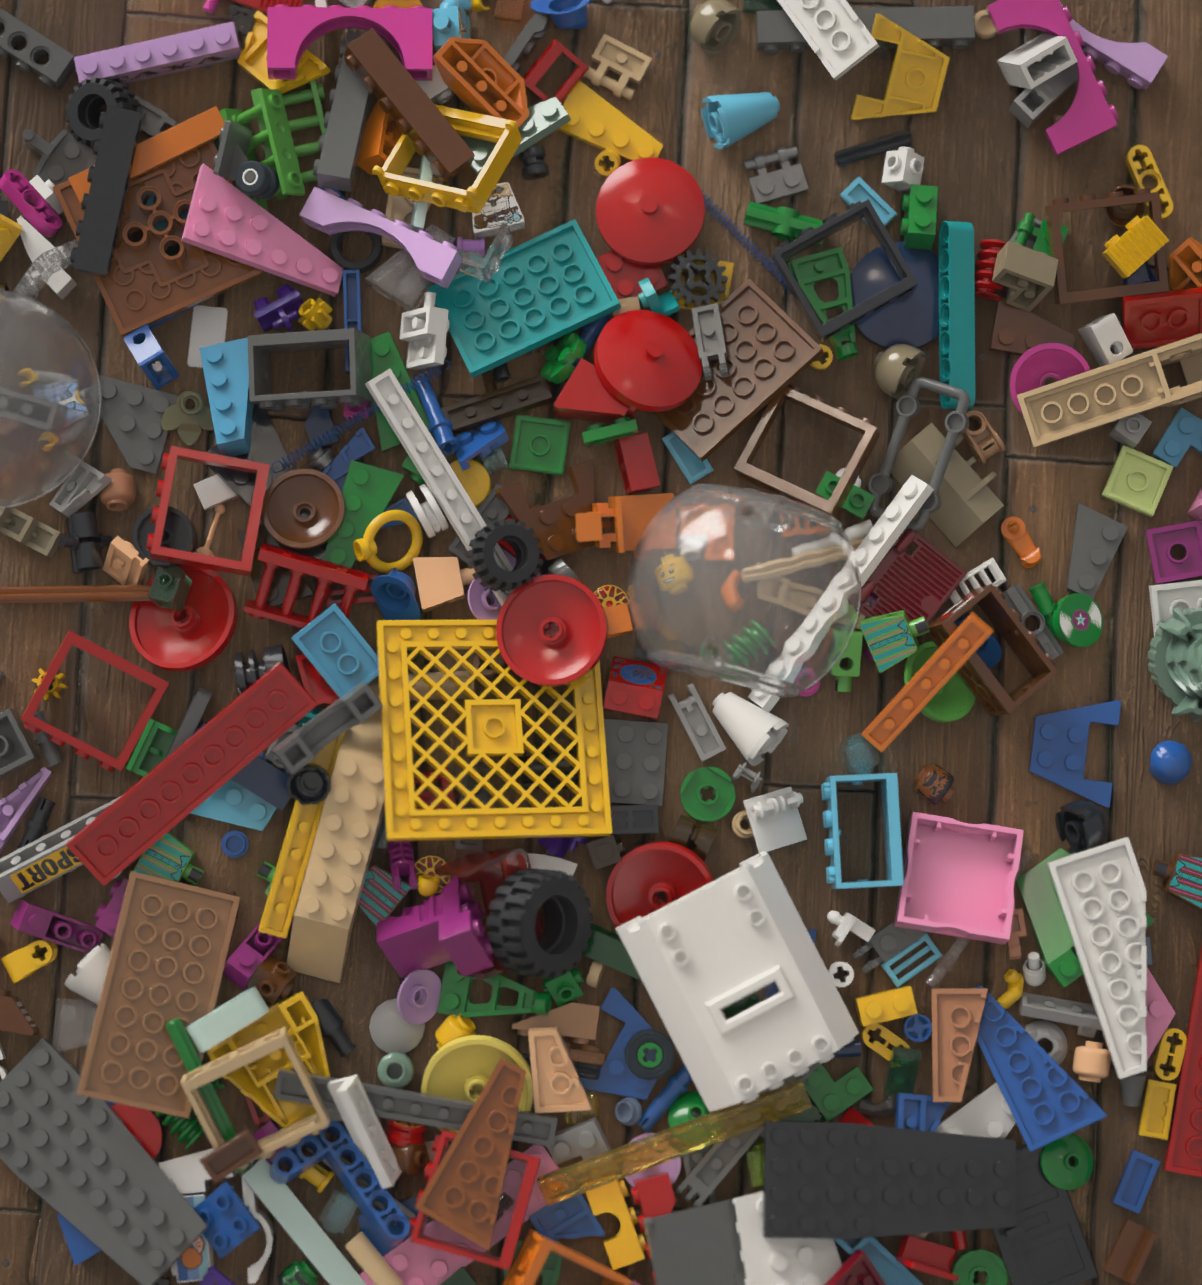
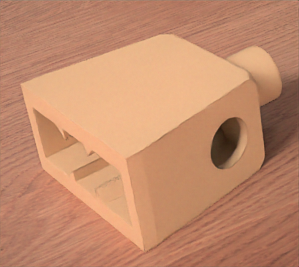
(440, 581)

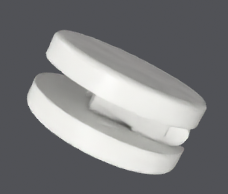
(428, 512)

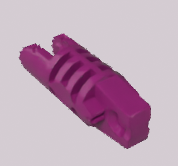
(402, 863)

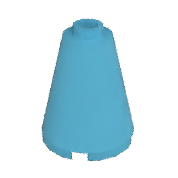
(737, 115)

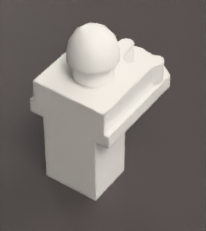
(848, 923)

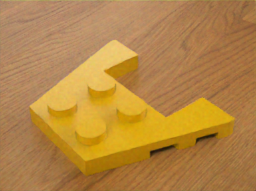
(914, 76)

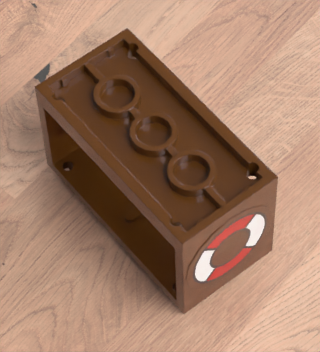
(1022, 642)

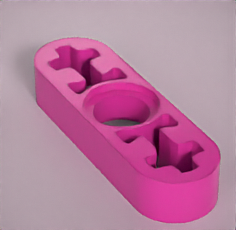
(19, 190)

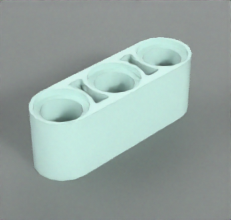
(227, 1019)

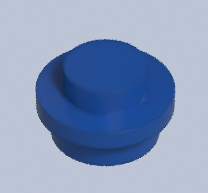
(235, 844)

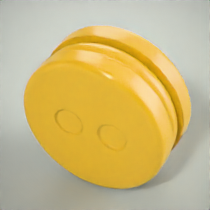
(474, 481)

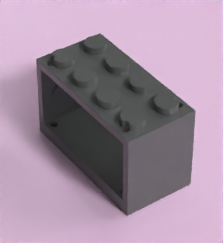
(259, 367)

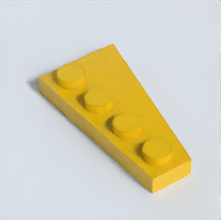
(605, 126)

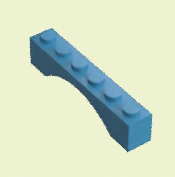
(884, 1262)

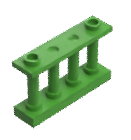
(316, 94)
(280, 138)

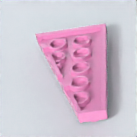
(240, 229)

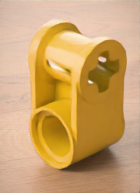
(26, 960)

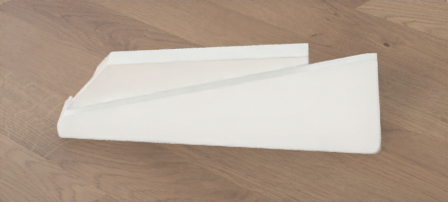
(189, 1172)

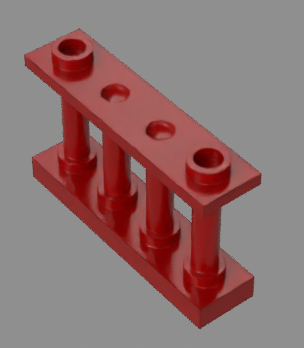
(299, 566)

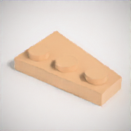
(553, 1074)

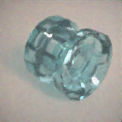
(495, 461)

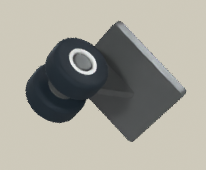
(233, 164)

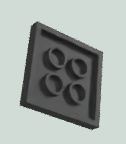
(636, 761)

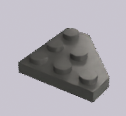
(134, 421)

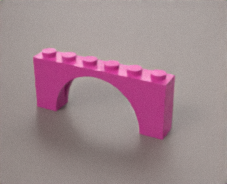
(296, 28)
(1089, 112)

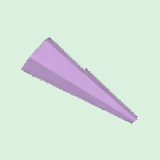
(17, 804)

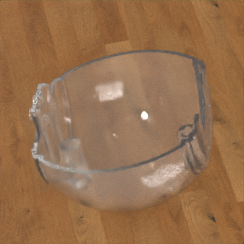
(758, 588)

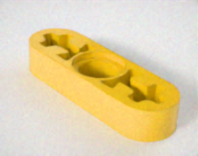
(1135, 167)

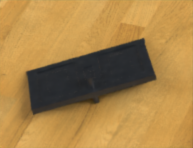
(1047, 1237)

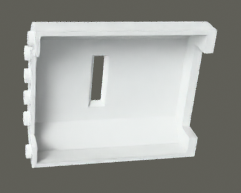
(721, 949)

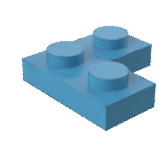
(1181, 434)

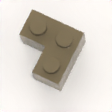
(1025, 273)

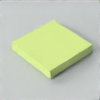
(1137, 481)

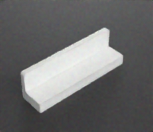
(365, 1128)

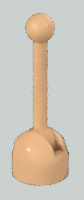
(219, 509)

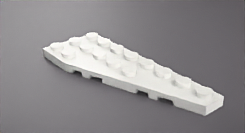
(1107, 923)

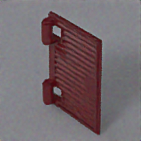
(911, 582)

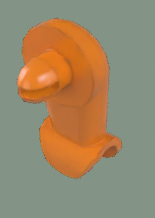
(1017, 536)

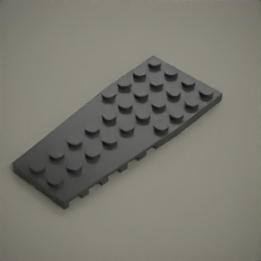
(92, 1167)

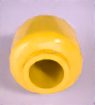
(454, 1028)

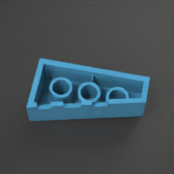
(228, 395)

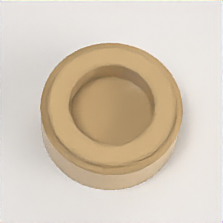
(983, 25)
(595, 974)

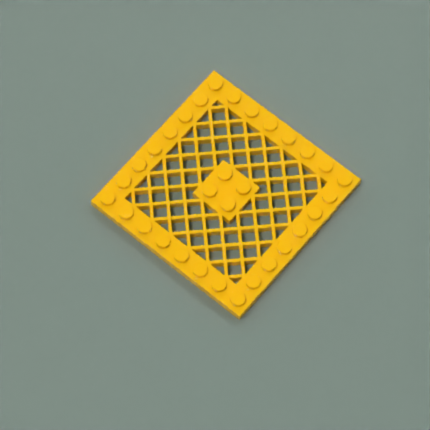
(491, 729)

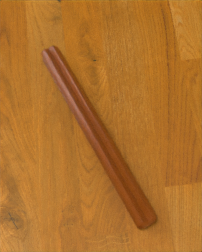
(56, 594)

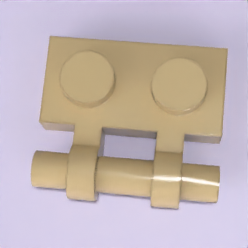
(621, 59)

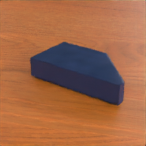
(317, 423)

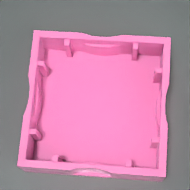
(959, 878)

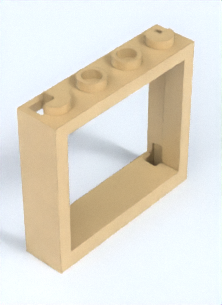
(288, 1136)

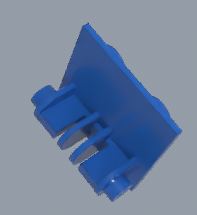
(227, 1219)

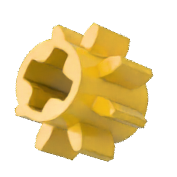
(315, 314)
(57, 684)

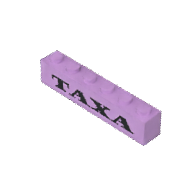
(162, 55)

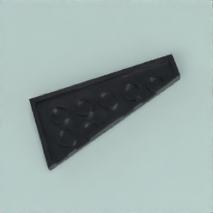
(264, 449)

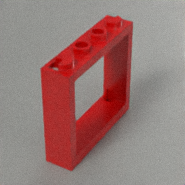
(159, 513)
(82, 748)
(418, 1224)

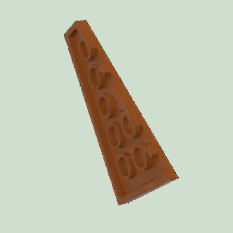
(472, 1173)

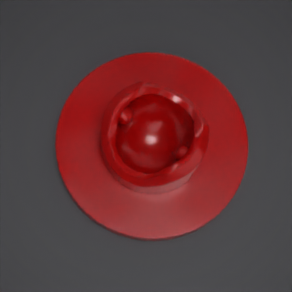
(143, 1125)

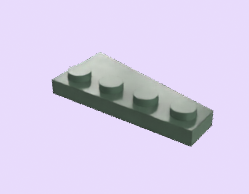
(543, 120)

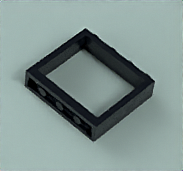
(868, 307)

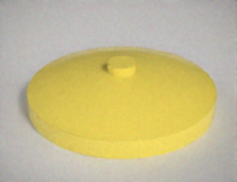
(465, 1065)

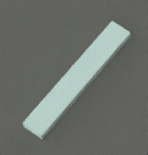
(301, 1226)

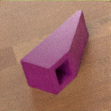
(55, 927)
(250, 955)

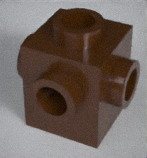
(273, 979)

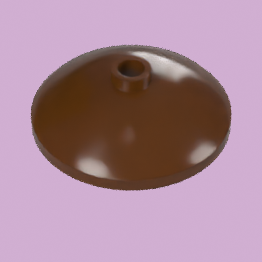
(300, 492)

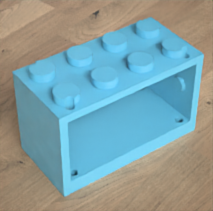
(891, 828)

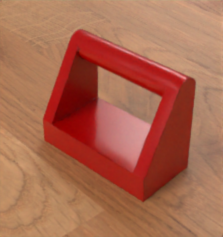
(544, 62)

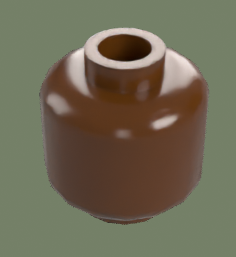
(410, 1158)

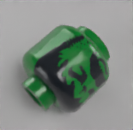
(298, 1274)

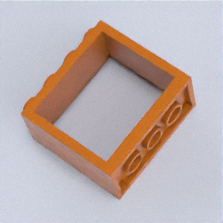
(534, 1253)

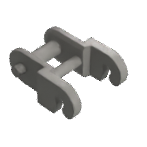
(748, 774)

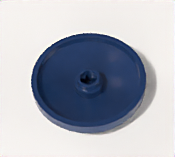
(912, 317)

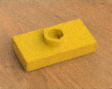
(1157, 1109)

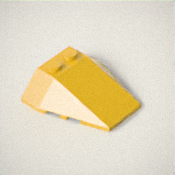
(260, 1077)

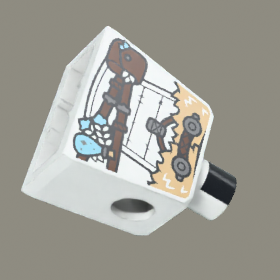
(498, 209)

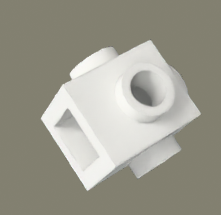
(902, 168)

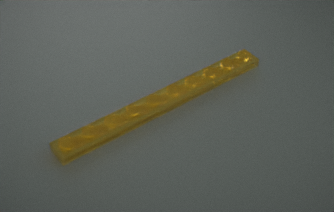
(673, 1142)

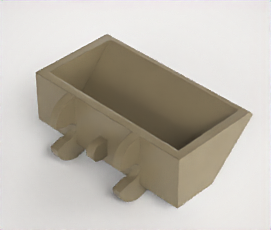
(963, 494)

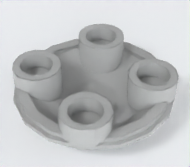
(391, 1031)

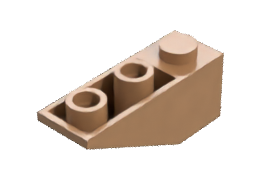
(571, 1019)

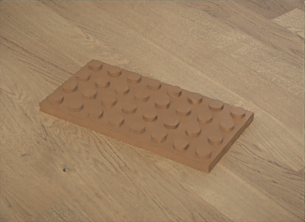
(159, 969)

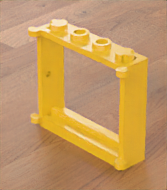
(467, 124)

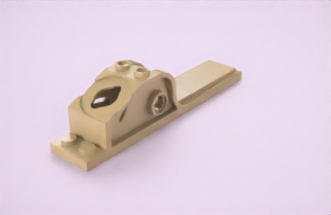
(1112, 392)

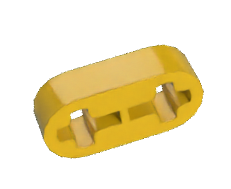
(885, 1034)
(1176, 1056)

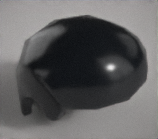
(309, 784)

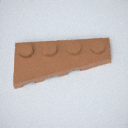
(954, 1037)

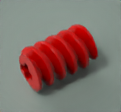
(985, 267)

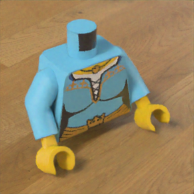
(454, 20)

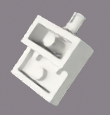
(426, 334)

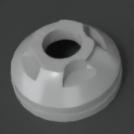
(1045, 1029)

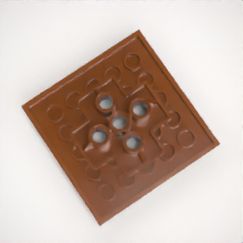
(144, 279)

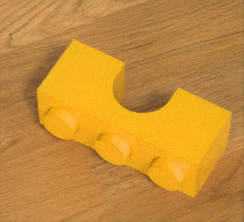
(626, 1245)

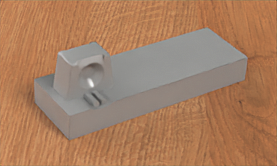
(1062, 1011)

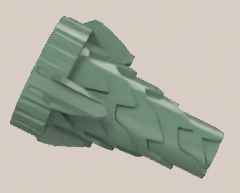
(1177, 661)

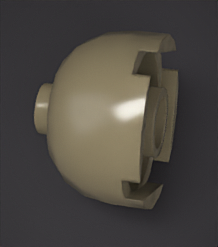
(715, 23)
(898, 368)

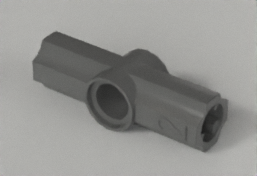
(1019, 601)

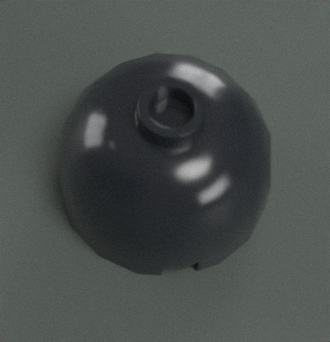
(1082, 826)

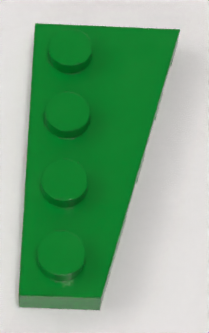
(384, 357)
(365, 496)

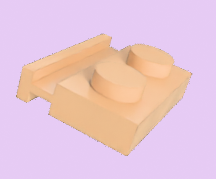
(124, 563)

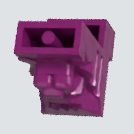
(438, 932)

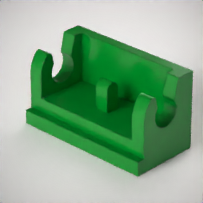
(151, 747)

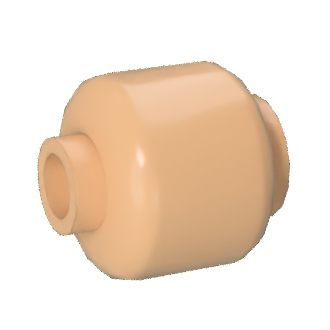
(1091, 1062)

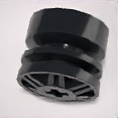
(248, 673)

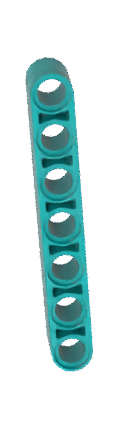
(956, 309)

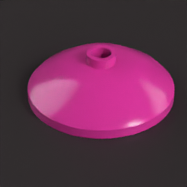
(1042, 362)

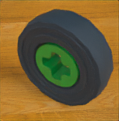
(650, 1039)

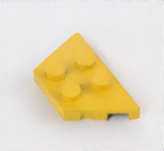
(254, 60)

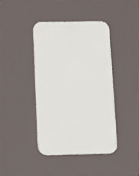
(206, 330)

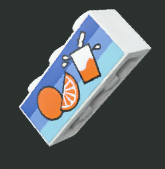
(199, 1256)

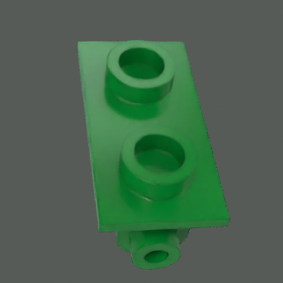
(857, 500)

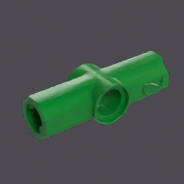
(780, 221)

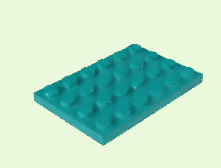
(532, 299)

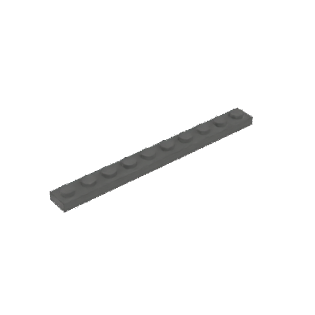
(416, 1107)

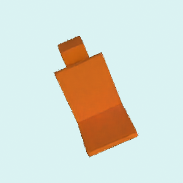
(623, 520)

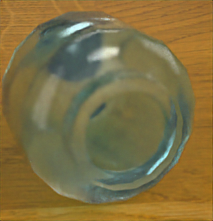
(859, 755)

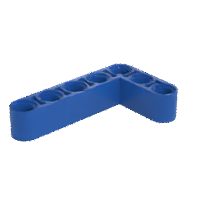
(347, 1175)

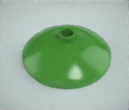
(952, 700)

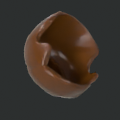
(1123, 214)

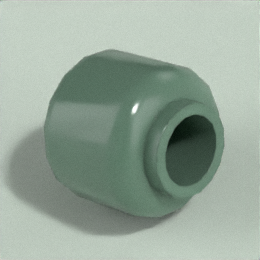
(396, 1070)

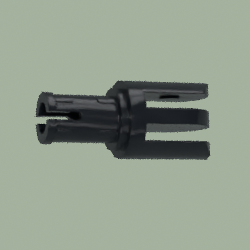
(331, 1026)

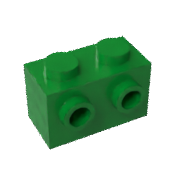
(920, 218)

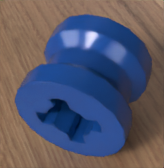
(923, 1031)

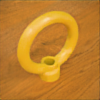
(366, 548)

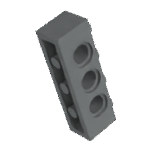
(60, 63)

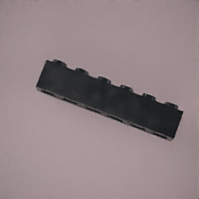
(107, 191)

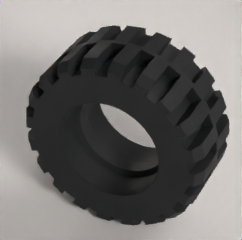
(514, 923)

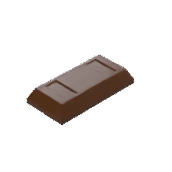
(231, 1155)

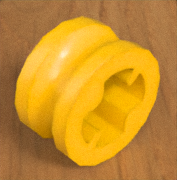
(602, 168)
(817, 365)

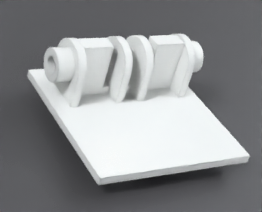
(775, 819)

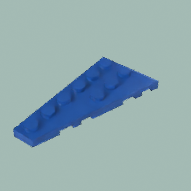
(1036, 1088)

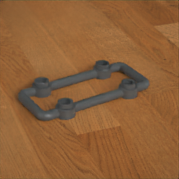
(908, 407)

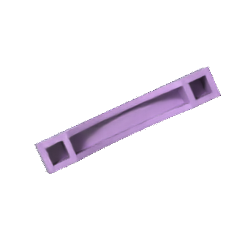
(1133, 61)
(334, 215)

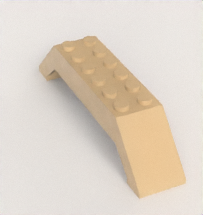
(340, 855)

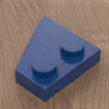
(480, 441)
(918, 1112)
(567, 1219)

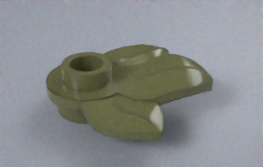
(187, 422)

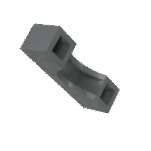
(319, 731)

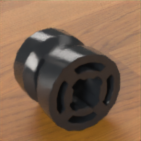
(534, 163)

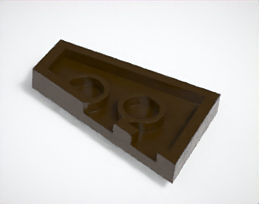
(281, 575)

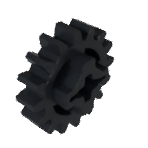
(690, 270)

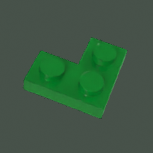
(836, 1096)

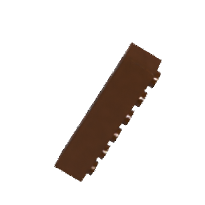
(408, 105)

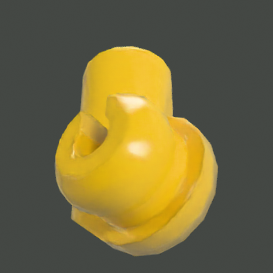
(1015, 988)

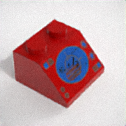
(635, 688)

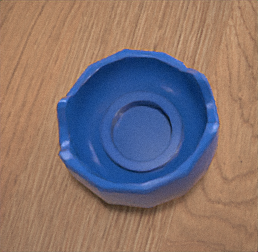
(1170, 762)

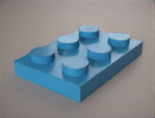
(337, 651)

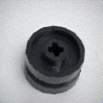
(177, 526)

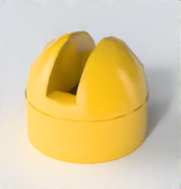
(427, 885)

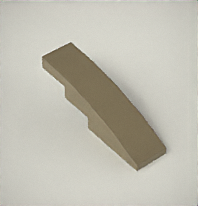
(29, 531)

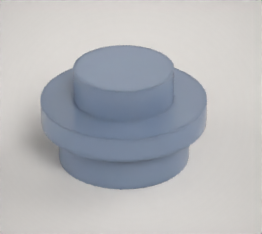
(628, 1111)

